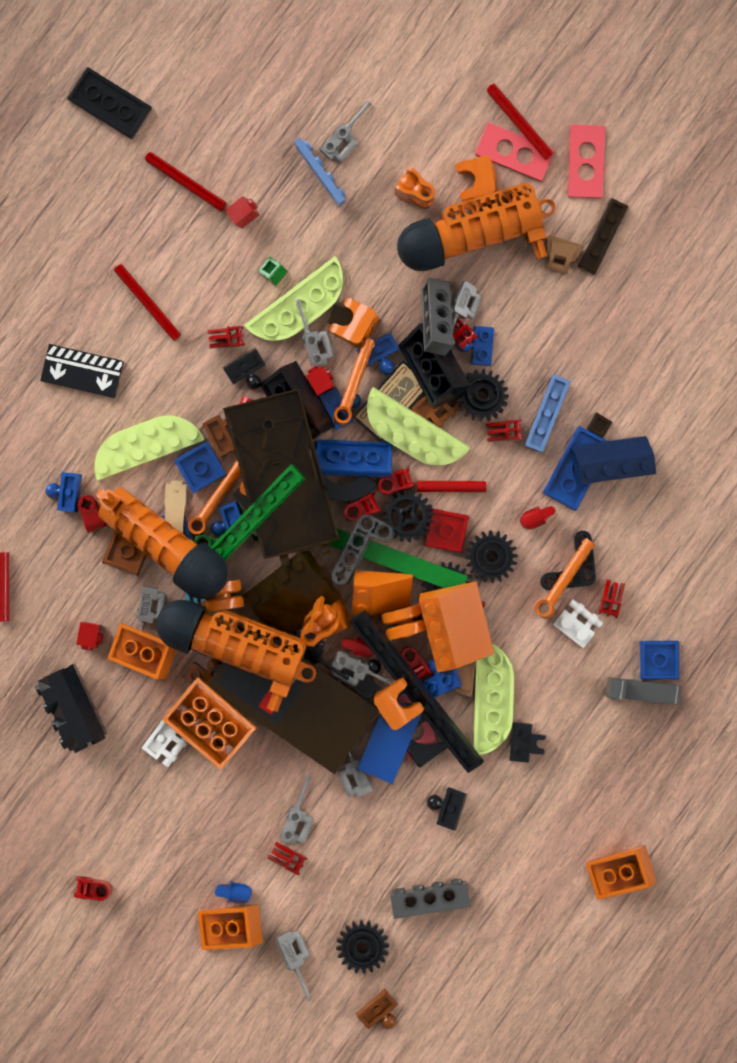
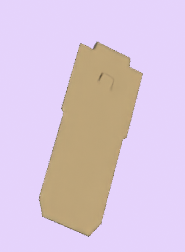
(175, 503)

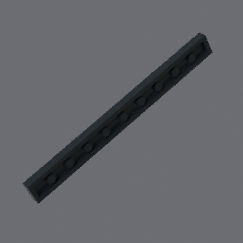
(416, 691)

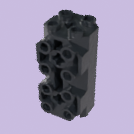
(72, 709)

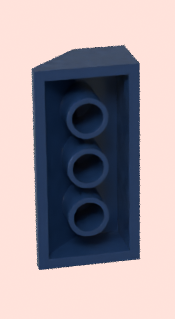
(613, 460)

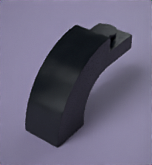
(349, 492)

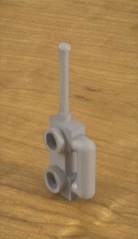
(342, 134)
(460, 303)
(311, 339)
(147, 596)
(360, 669)
(363, 783)
(296, 814)
(292, 959)

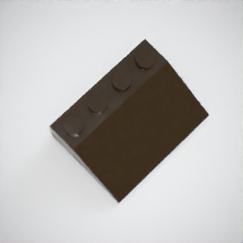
(290, 593)

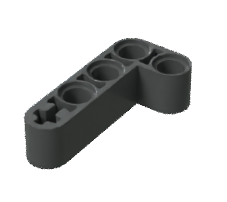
(359, 552)
(643, 691)

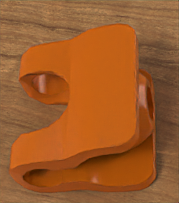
(484, 174)
(411, 188)
(361, 327)
(322, 622)
(391, 710)

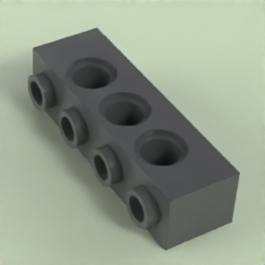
(437, 316)
(459, 900)

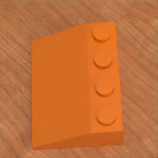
(456, 626)
(209, 723)

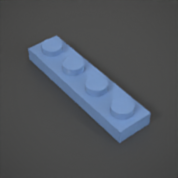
(316, 165)
(547, 413)

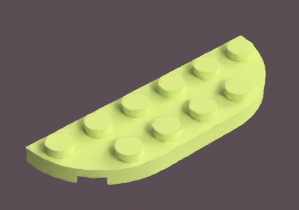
(317, 296)
(412, 432)
(144, 444)
(493, 701)

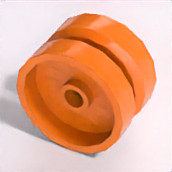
(224, 600)
(404, 621)

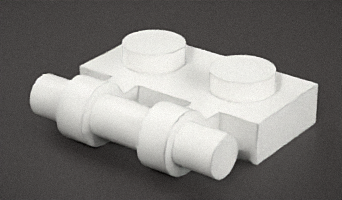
(573, 627)
(159, 741)

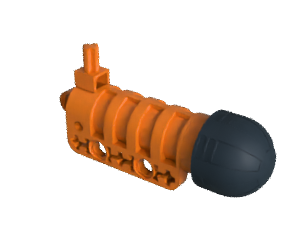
(428, 243)
(194, 567)
(187, 627)

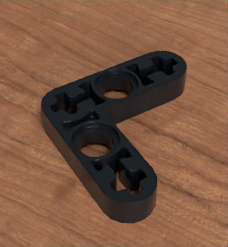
(577, 579)

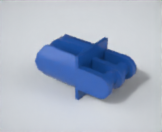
(234, 892)

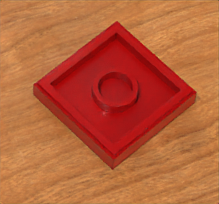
(447, 531)

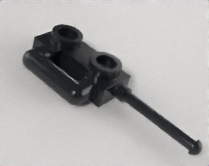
(315, 653)

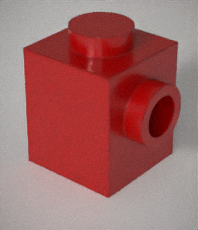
(243, 211)
(320, 380)
(89, 635)

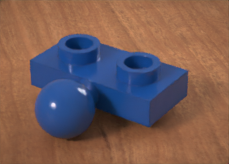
(383, 347)
(481, 347)
(332, 400)
(68, 492)
(230, 514)
(442, 682)

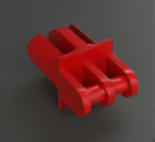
(463, 334)
(227, 337)
(505, 430)
(535, 517)
(608, 611)
(359, 647)
(298, 864)

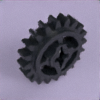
(416, 501)

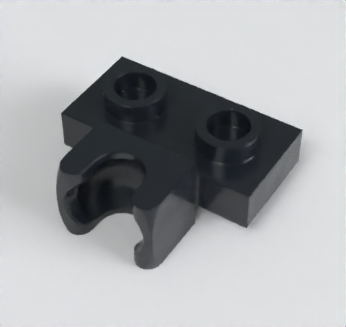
(524, 742)

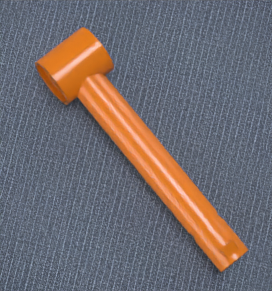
(354, 381)
(215, 499)
(564, 579)

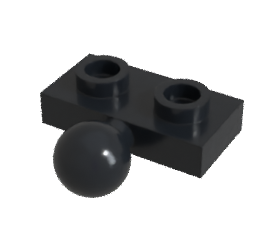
(244, 367)
(367, 686)
(450, 808)

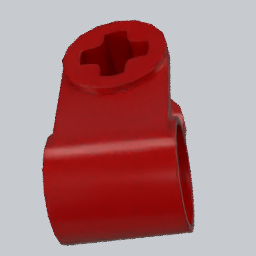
(397, 482)
(363, 507)
(90, 516)
(416, 663)
(88, 888)

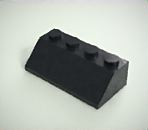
(436, 374)
(290, 378)

